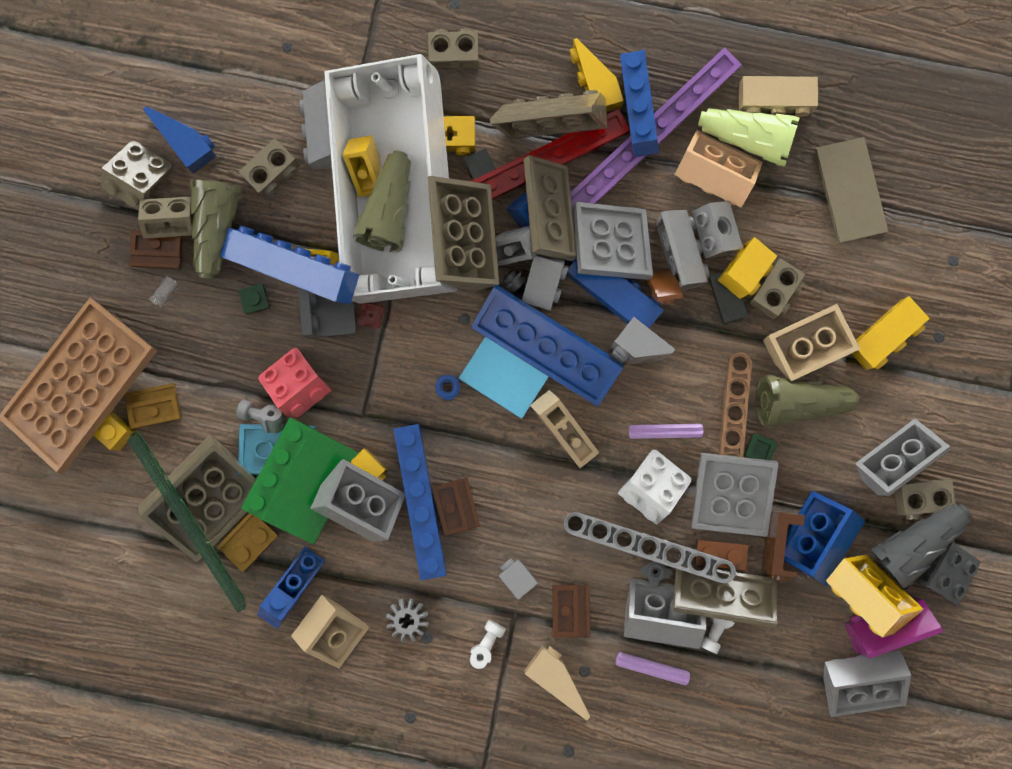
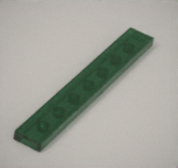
(187, 520)

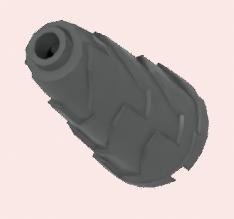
(913, 550)

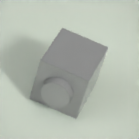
(517, 577)

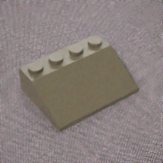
(551, 116)
(463, 233)
(211, 491)

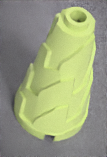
(754, 132)

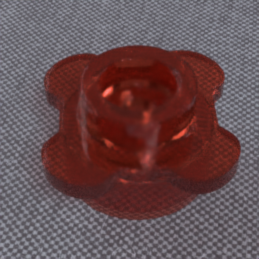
(364, 318)

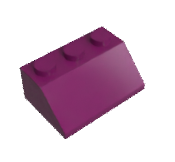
(872, 645)

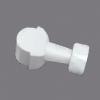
(716, 630)
(482, 653)

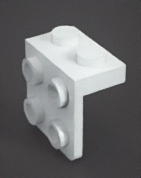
(655, 487)

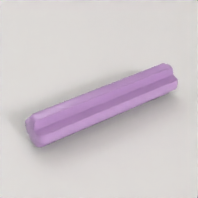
(666, 431)
(652, 668)

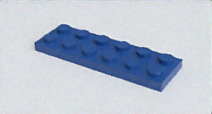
(547, 345)

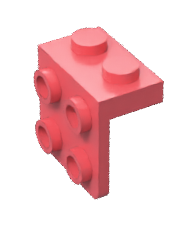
(293, 384)

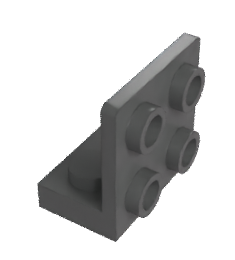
(325, 317)
(950, 573)

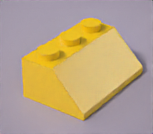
(873, 595)

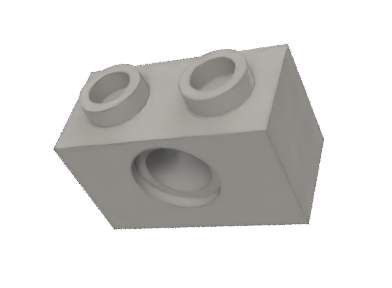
(717, 229)

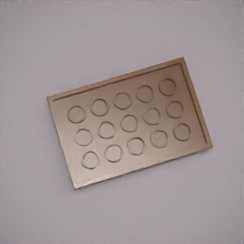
(76, 385)

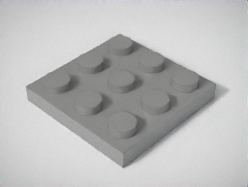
(612, 241)
(734, 494)

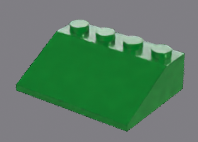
(292, 479)

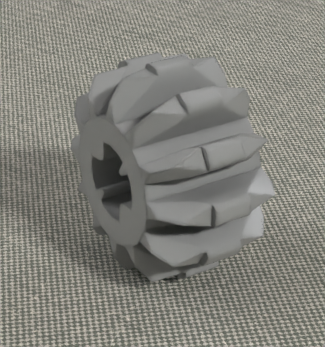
(401, 613)

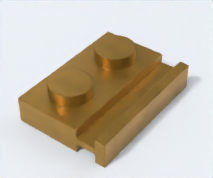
(153, 406)
(248, 541)

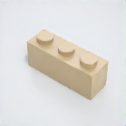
(778, 95)

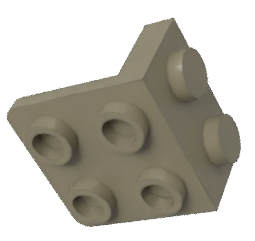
(134, 173)

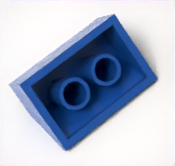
(823, 539)

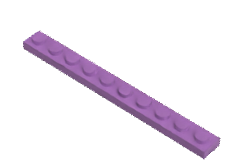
(667, 119)

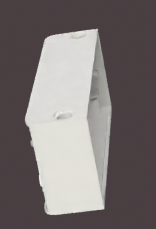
(403, 112)

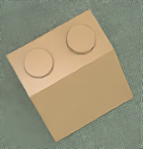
(329, 632)

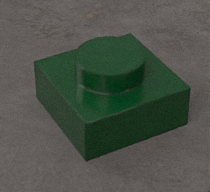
(254, 299)
(760, 447)

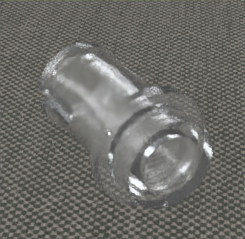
(164, 291)

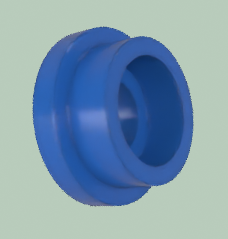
(447, 379)

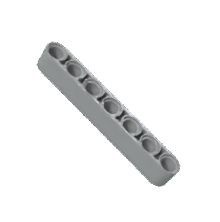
(659, 555)

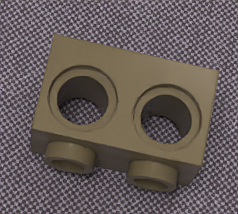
(453, 57)
(264, 164)
(165, 217)
(772, 286)
(924, 495)

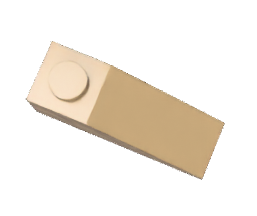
(564, 428)
(553, 676)

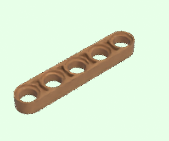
(741, 402)

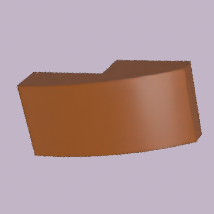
(664, 287)

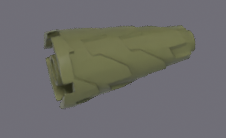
(386, 208)
(213, 213)
(800, 400)

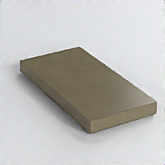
(851, 190)
(550, 209)
(743, 600)

